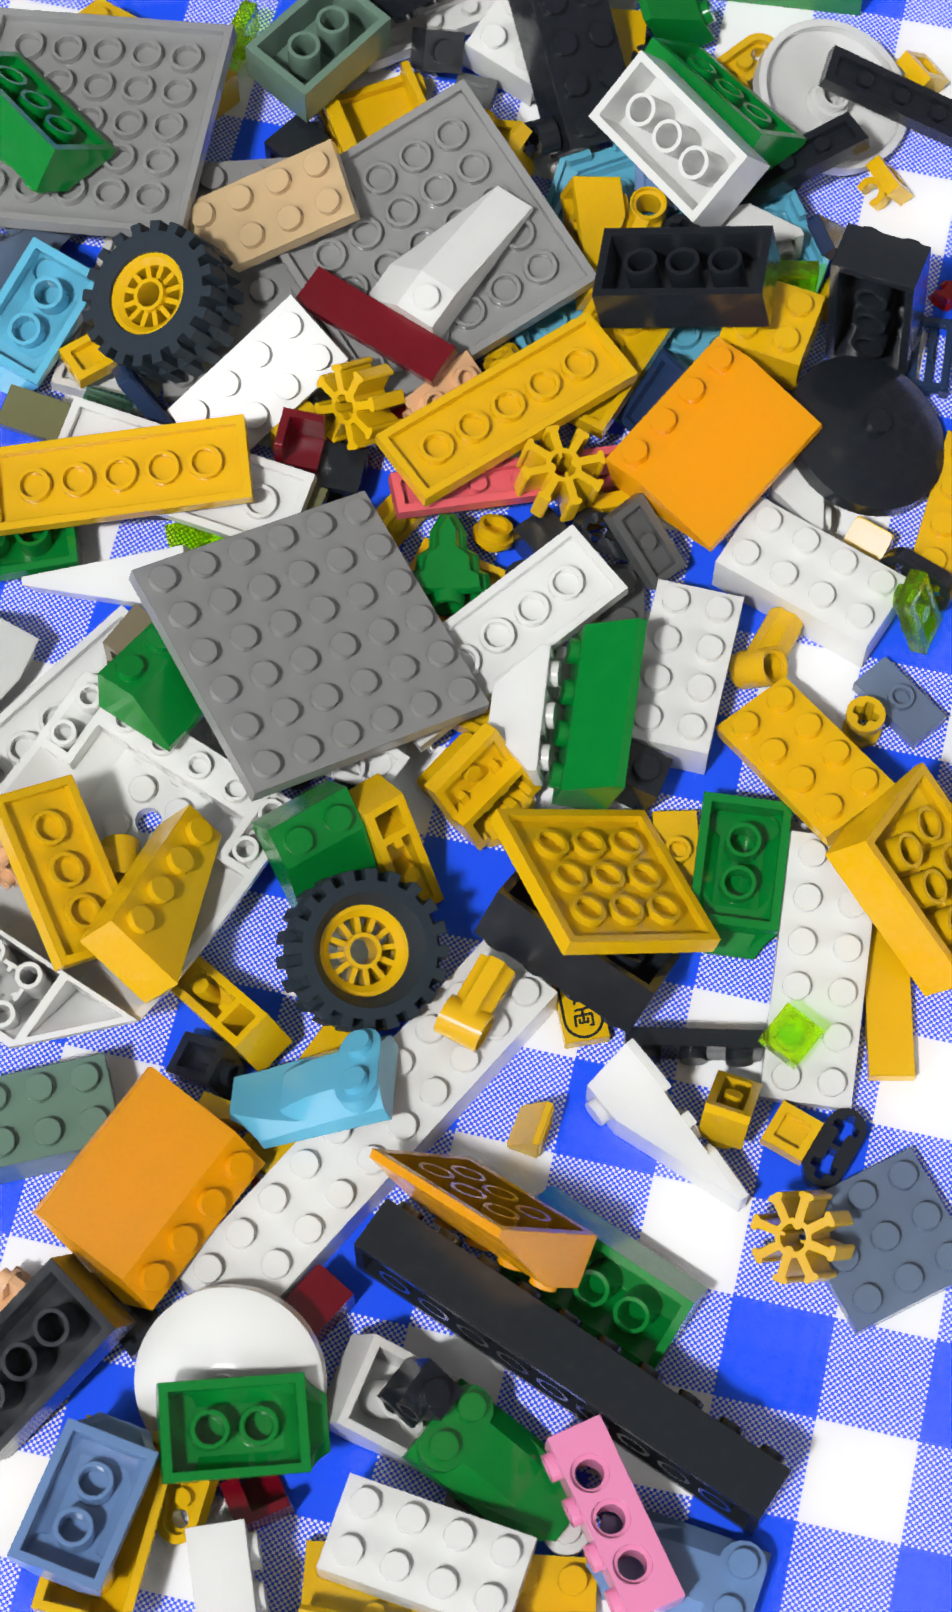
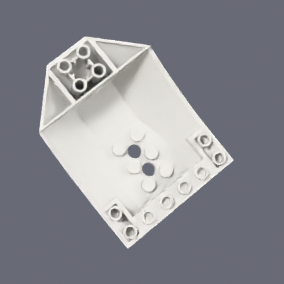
(119, 782)

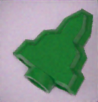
(448, 568)

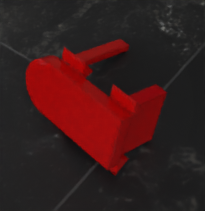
(942, 298)

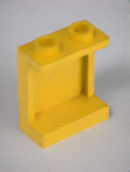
(370, 108)

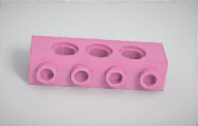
(591, 1446)

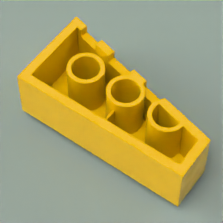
(155, 906)

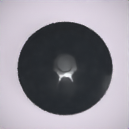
(876, 439)

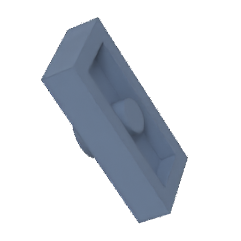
(906, 707)

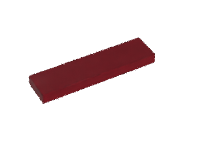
(376, 326)

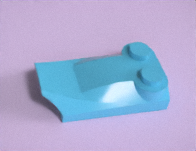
(39, 313)
(319, 1092)

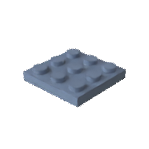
(898, 1239)

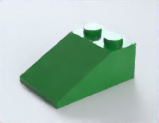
(314, 838)

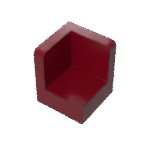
(300, 440)
(321, 1301)
(257, 1500)

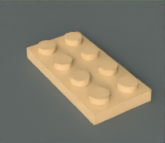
(277, 207)

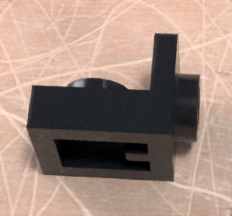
(207, 1064)

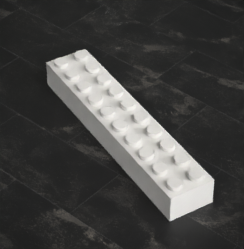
(330, 1182)

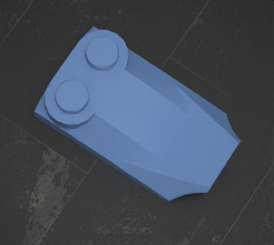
(85, 1502)
(711, 1568)

